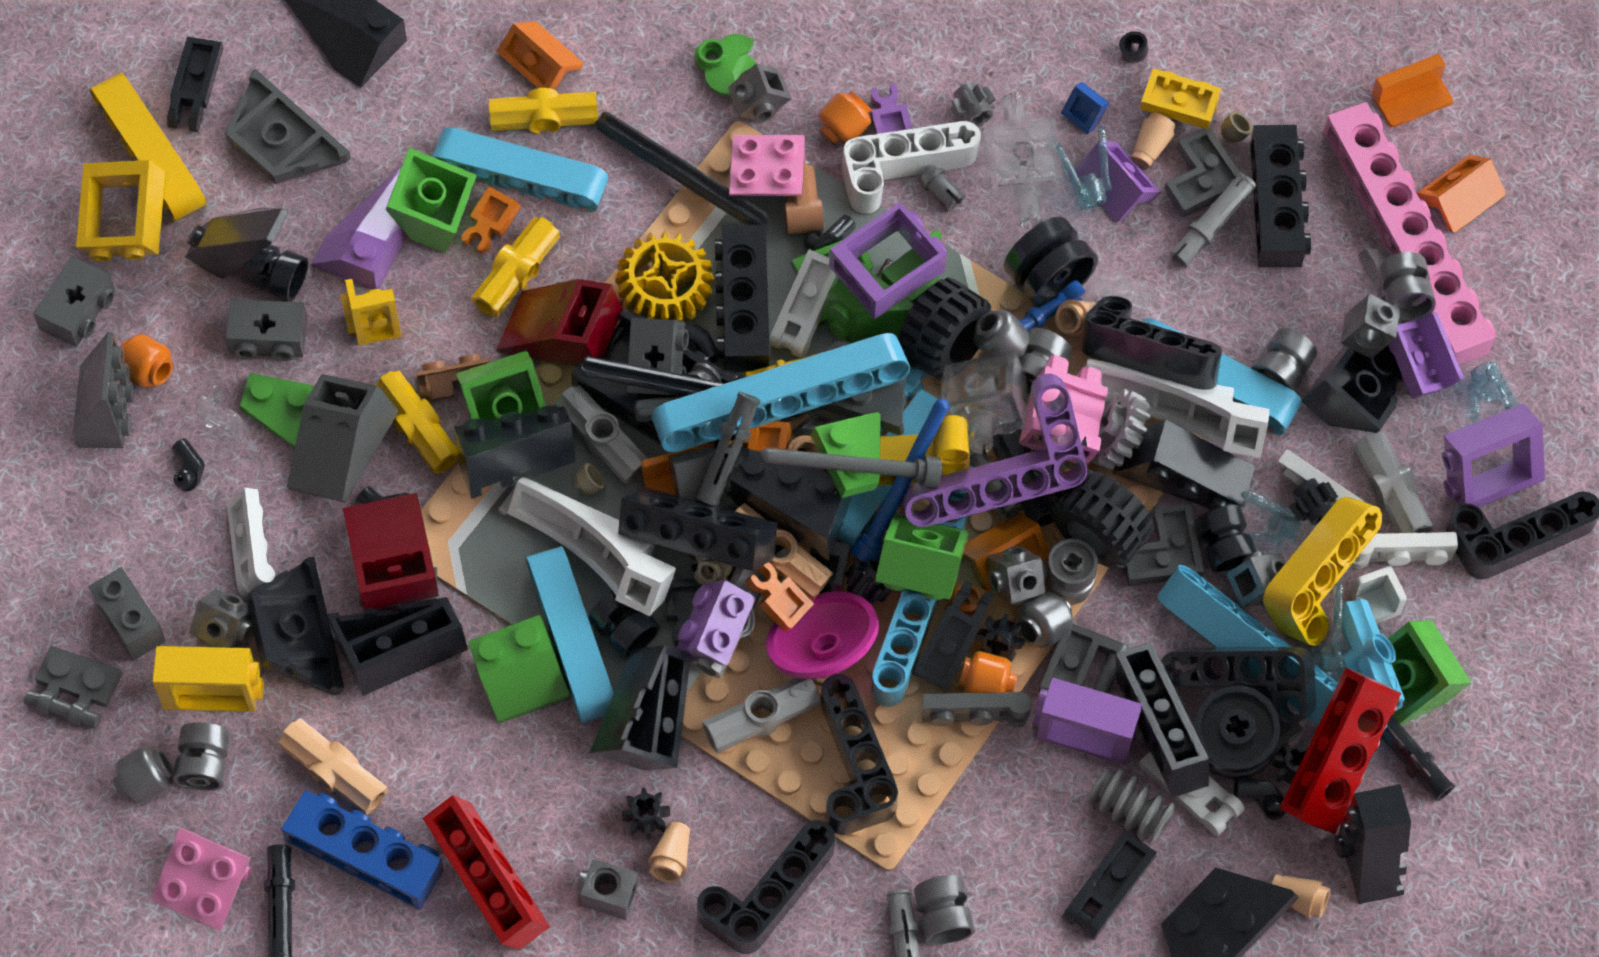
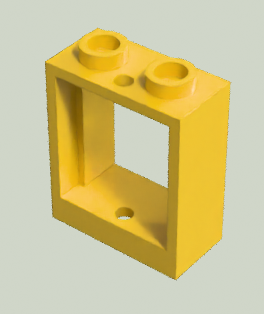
(149, 209)
(207, 679)

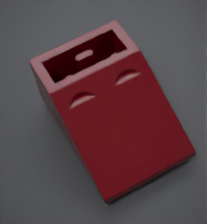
(563, 322)
(390, 552)

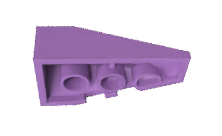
(364, 241)

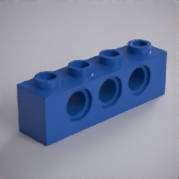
(409, 884)

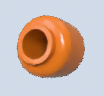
(844, 118)
(148, 360)
(987, 674)

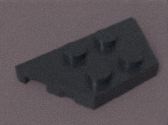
(294, 628)
(1224, 915)

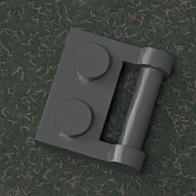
(1076, 654)

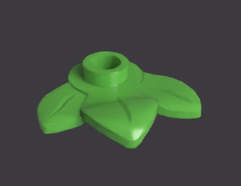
(731, 61)

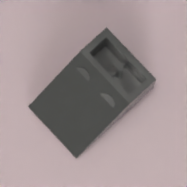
(103, 397)
(338, 436)

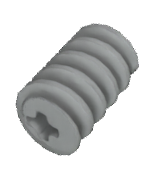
(1131, 804)

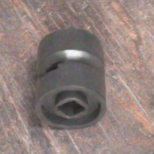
(1408, 285)
(1039, 349)
(1286, 357)
(1071, 570)
(202, 751)
(945, 915)

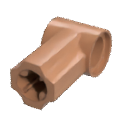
(804, 212)

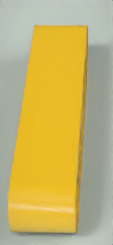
(146, 141)

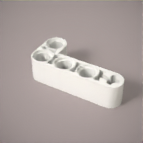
(952, 145)

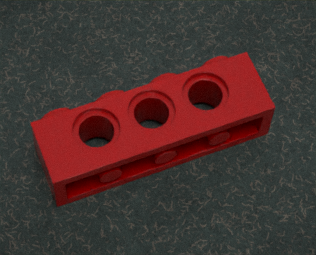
(1339, 732)
(486, 872)

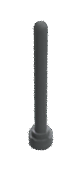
(924, 470)

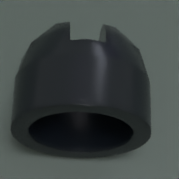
(1127, 43)

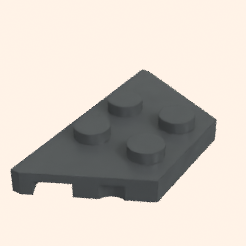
(280, 134)
(886, 400)

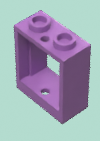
(860, 282)
(1512, 426)
(1086, 720)

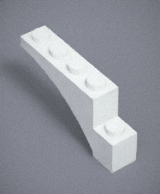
(1205, 412)
(594, 537)

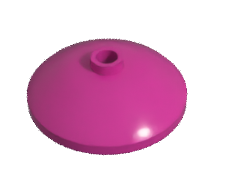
(827, 637)

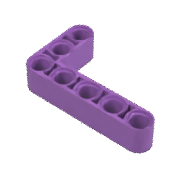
(1011, 469)

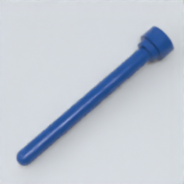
(870, 543)

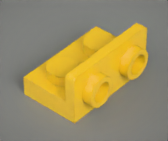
(1180, 98)
(370, 315)

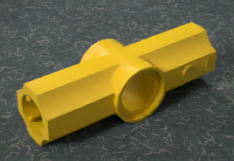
(543, 110)
(515, 266)
(419, 423)

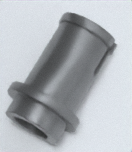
(936, 181)

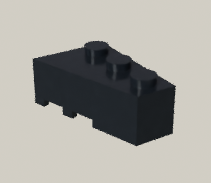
(512, 446)
(1187, 467)
(397, 641)
(646, 710)
(1373, 840)

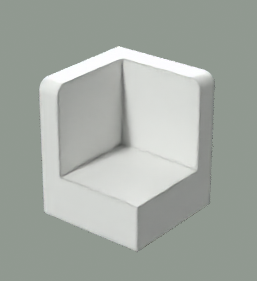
(1382, 592)

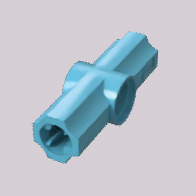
(1368, 648)

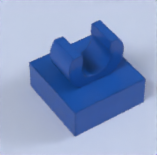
(1084, 107)

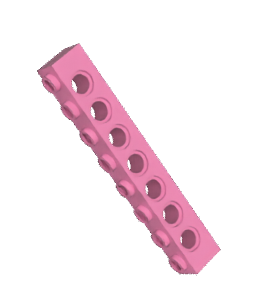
(1360, 125)

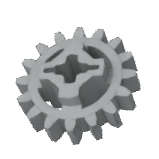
(1121, 428)

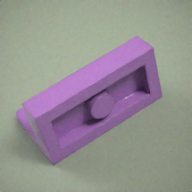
(1127, 180)

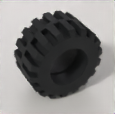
(942, 326)
(1105, 518)

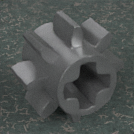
(973, 103)

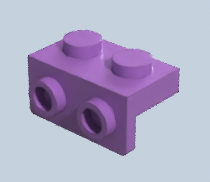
(1425, 356)
(715, 621)

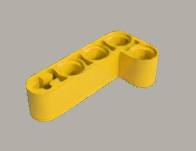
(949, 444)
(1316, 566)

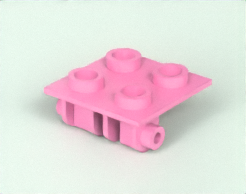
(767, 165)
(201, 878)

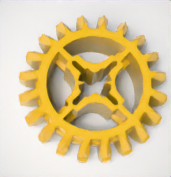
(688, 267)

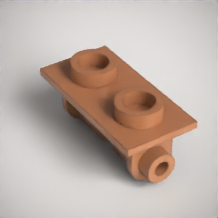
(440, 378)

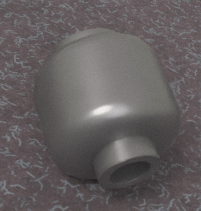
(1000, 333)
(1044, 619)
(143, 774)

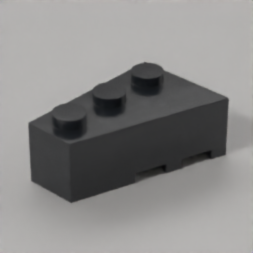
(793, 496)

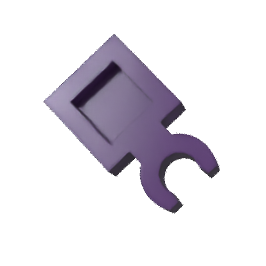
(888, 115)

